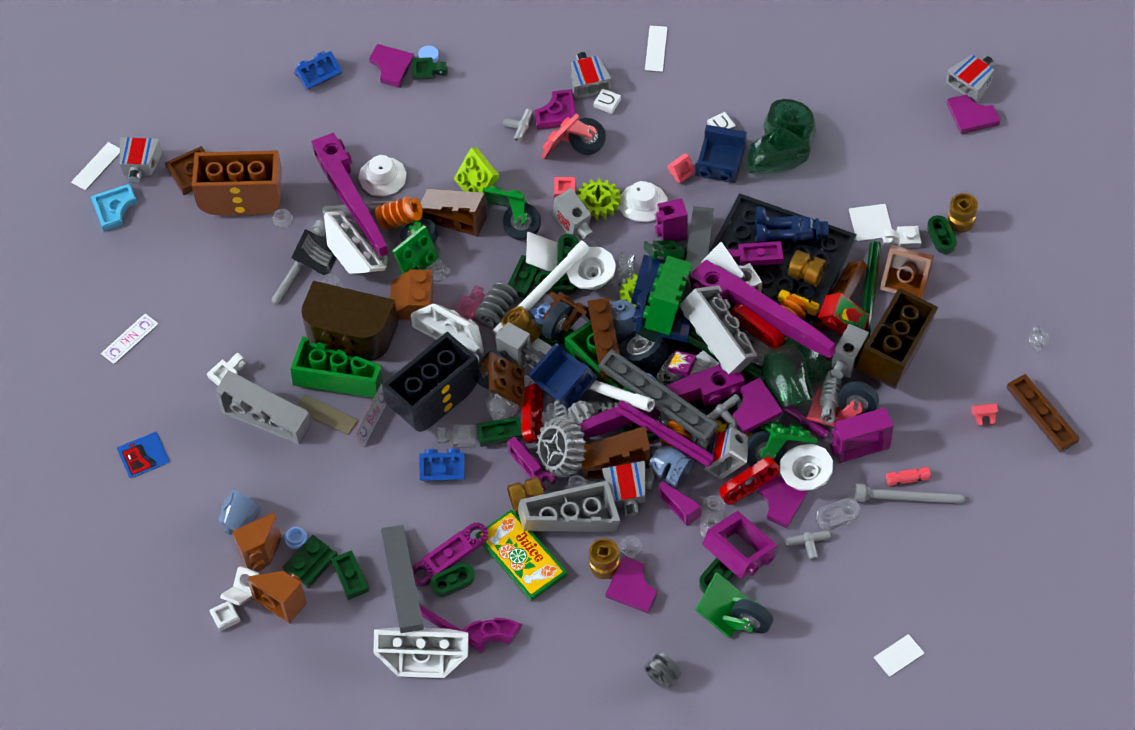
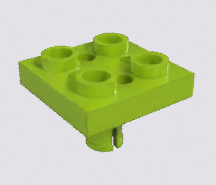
(480, 174)

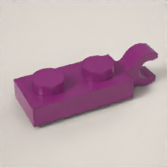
(758, 253)
(529, 464)

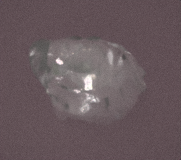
(499, 407)

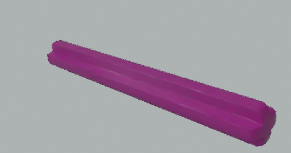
(665, 433)

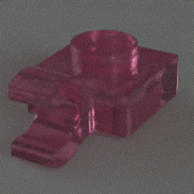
(467, 305)

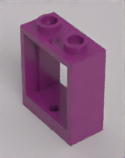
(862, 435)
(716, 543)

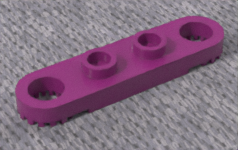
(450, 553)

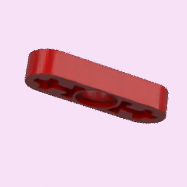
(757, 326)
(532, 422)
(758, 481)

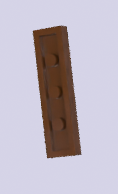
(846, 284)
(602, 329)
(1043, 413)

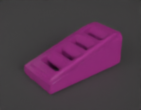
(680, 504)

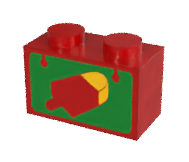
(840, 311)

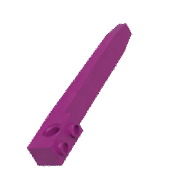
(336, 167)
(738, 291)
(691, 388)

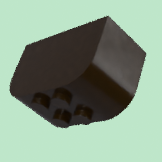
(349, 320)
(896, 338)

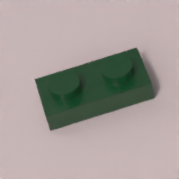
(523, 277)
(499, 431)
(350, 575)

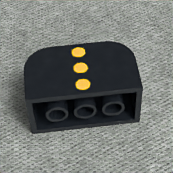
(432, 383)

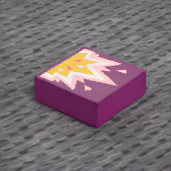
(682, 363)

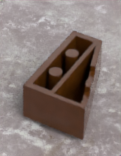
(455, 210)
(615, 451)

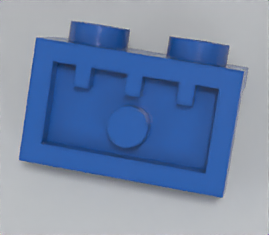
(317, 70)
(442, 466)

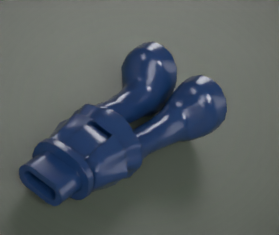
(801, 227)

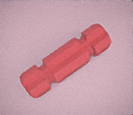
(908, 476)

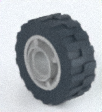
(643, 352)

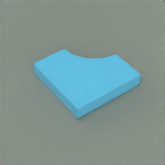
(112, 205)

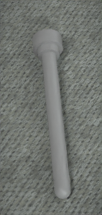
(318, 229)
(865, 493)

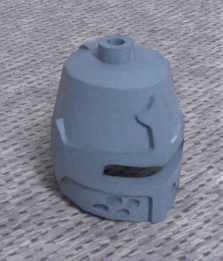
(623, 316)
(671, 465)
(237, 511)

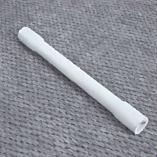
(572, 258)
(636, 400)

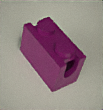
(671, 220)

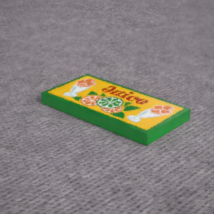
(522, 556)

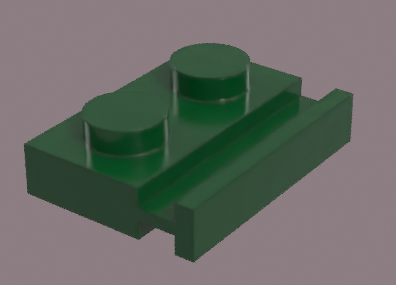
(664, 248)
(310, 561)

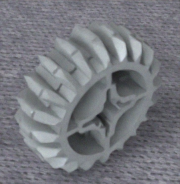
(561, 447)

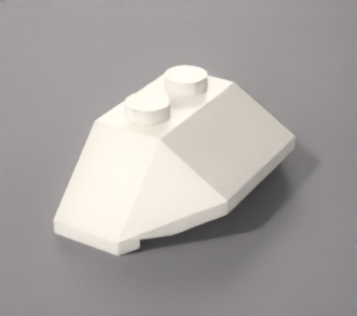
(351, 245)
(437, 320)
(421, 652)

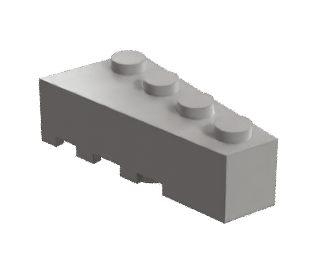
(718, 328)
(261, 408)
(574, 509)

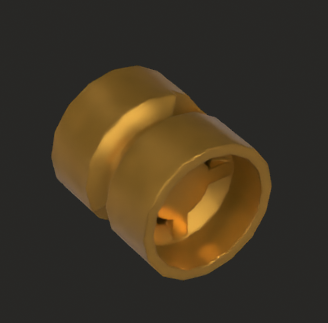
(962, 212)
(804, 267)
(520, 318)
(517, 491)
(604, 558)

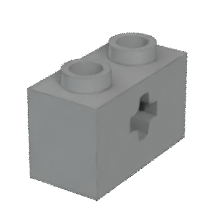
(513, 343)

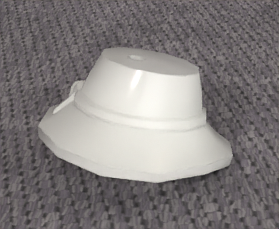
(382, 181)
(641, 201)
(594, 262)
(802, 463)

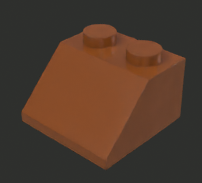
(906, 270)
(412, 292)
(258, 542)
(278, 593)

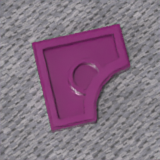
(392, 63)
(556, 111)
(970, 115)
(757, 406)
(782, 500)
(630, 586)

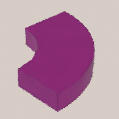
(489, 631)

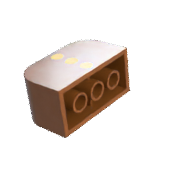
(237, 182)

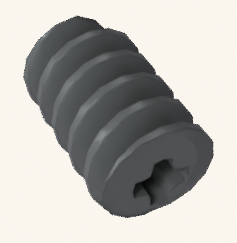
(495, 304)

